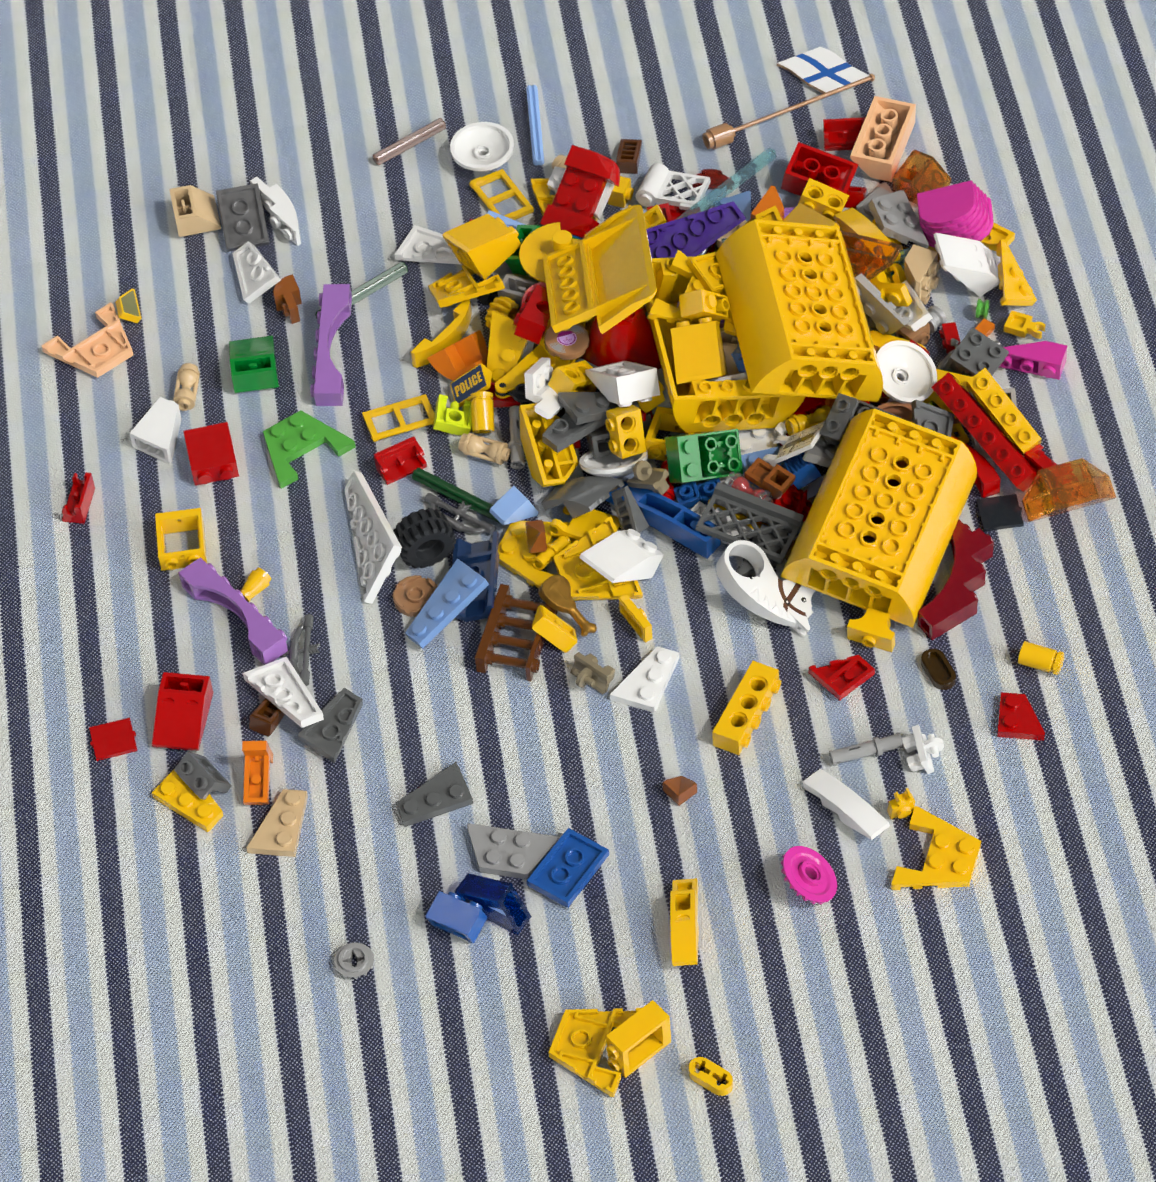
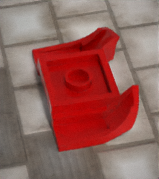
(581, 190)

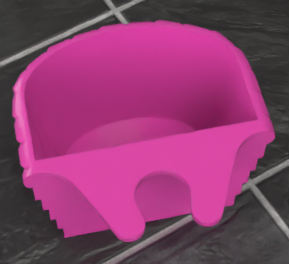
(955, 211)

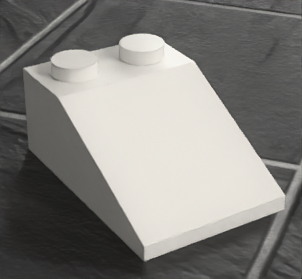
(625, 382)
(624, 557)

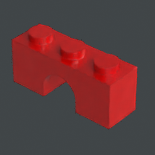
(533, 315)

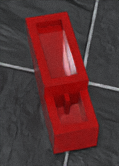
(987, 479)

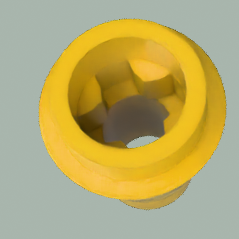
(255, 583)

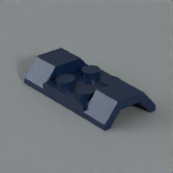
(484, 560)

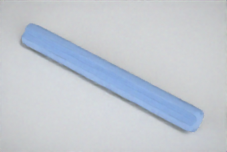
(535, 125)

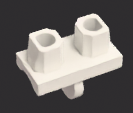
(925, 748)

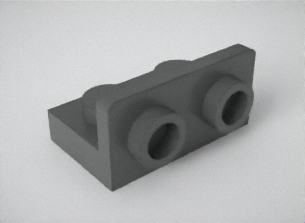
(839, 418)
(201, 775)

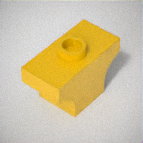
(872, 630)

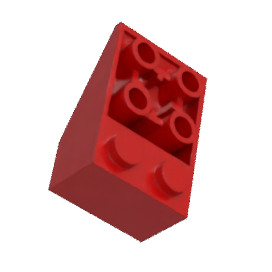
(182, 711)

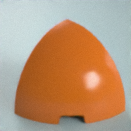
(461, 356)

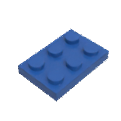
(568, 867)

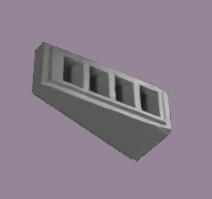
(628, 510)

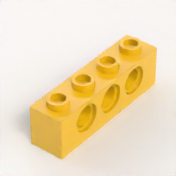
(1003, 411)
(757, 677)

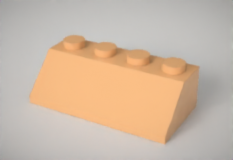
(883, 137)

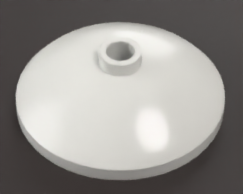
(482, 146)
(913, 368)
(610, 465)

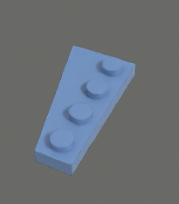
(451, 596)

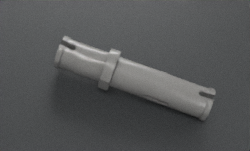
(515, 444)
(875, 746)

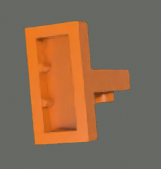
(256, 772)

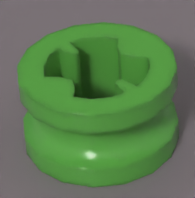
(982, 308)

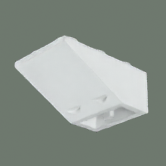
(968, 262)

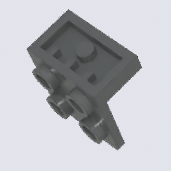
(975, 354)

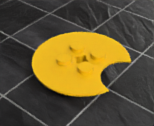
(541, 243)

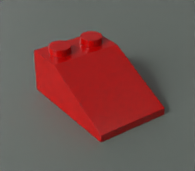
(819, 166)

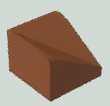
(536, 536)
(679, 789)

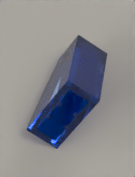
(498, 901)

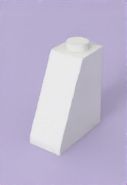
(158, 430)

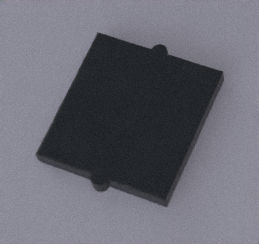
(999, 512)

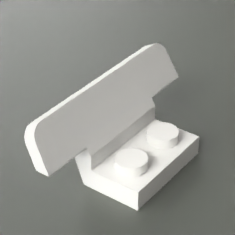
(539, 391)

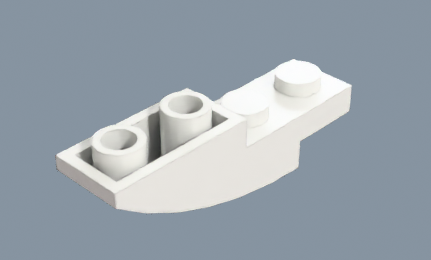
(280, 209)

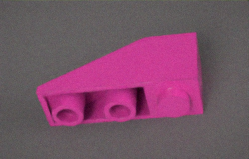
(1037, 358)

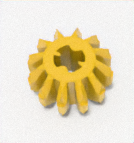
(504, 306)

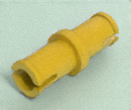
(544, 558)

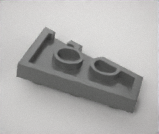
(435, 797)

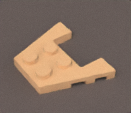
(99, 351)

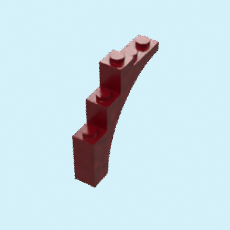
(957, 598)

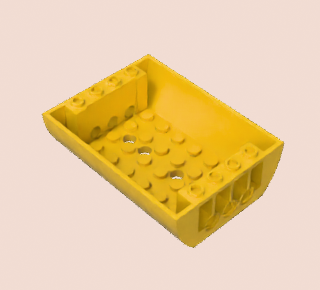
(777, 318)
(712, 404)
(916, 515)

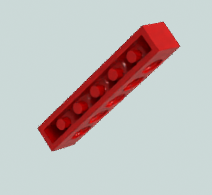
(985, 431)

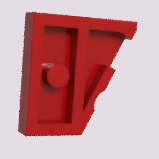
(843, 676)
(1018, 718)

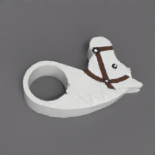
(765, 594)

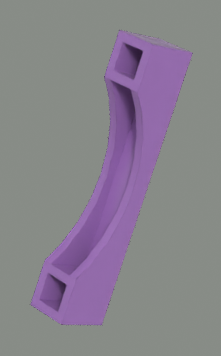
(335, 309)
(207, 585)

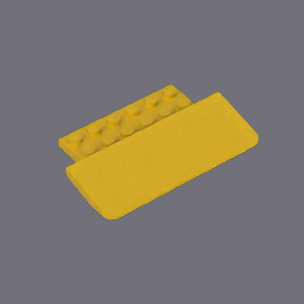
(602, 274)

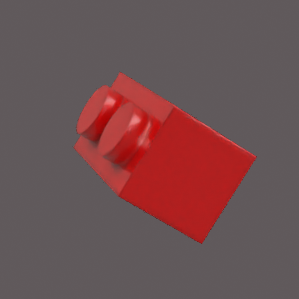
(947, 332)

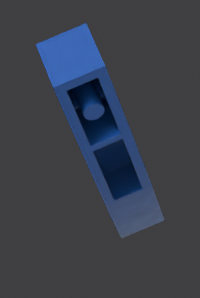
(673, 520)

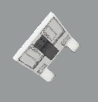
(795, 444)

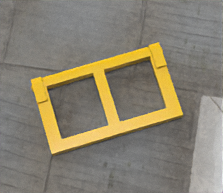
(476, 183)
(396, 407)

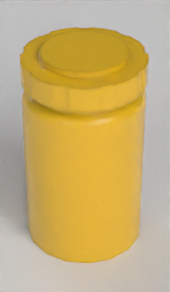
(482, 412)
(1041, 658)

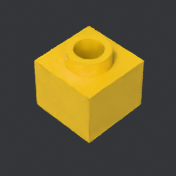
(621, 194)

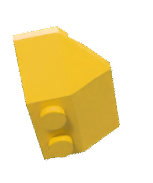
(544, 463)

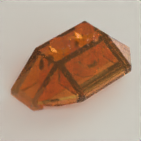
(869, 254)
(1066, 489)

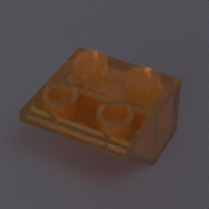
(919, 175)

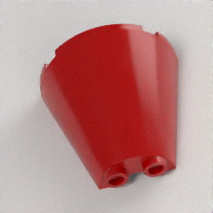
(626, 341)

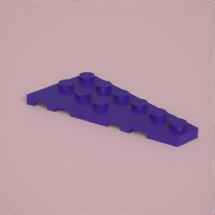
(693, 232)

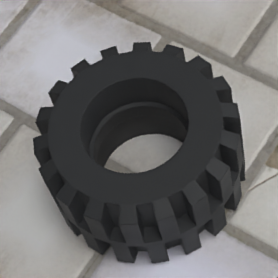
(425, 538)

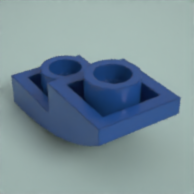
(691, 493)

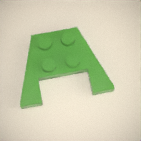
(297, 437)

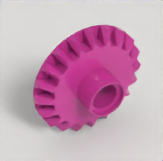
(809, 874)

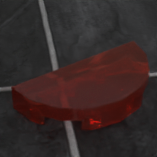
(716, 178)

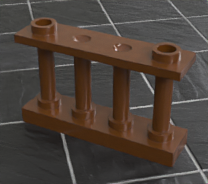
(492, 636)

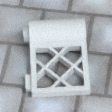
(658, 183)

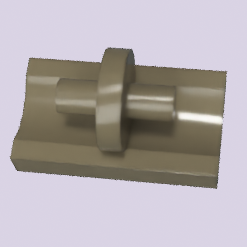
(649, 478)
(590, 673)

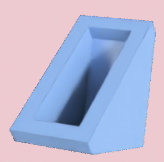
(513, 507)

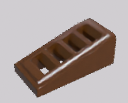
(629, 155)
(265, 724)

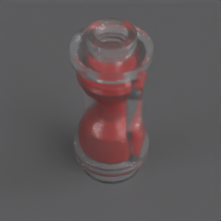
(739, 482)

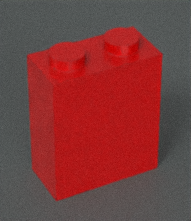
(211, 453)

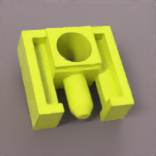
(451, 419)

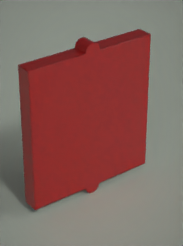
(113, 739)

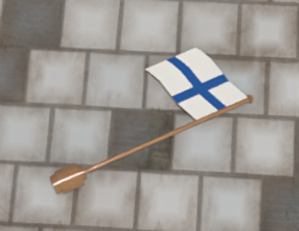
(817, 69)

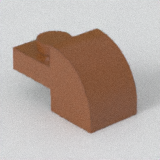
(287, 298)
(770, 478)

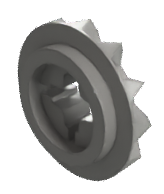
(344, 957)

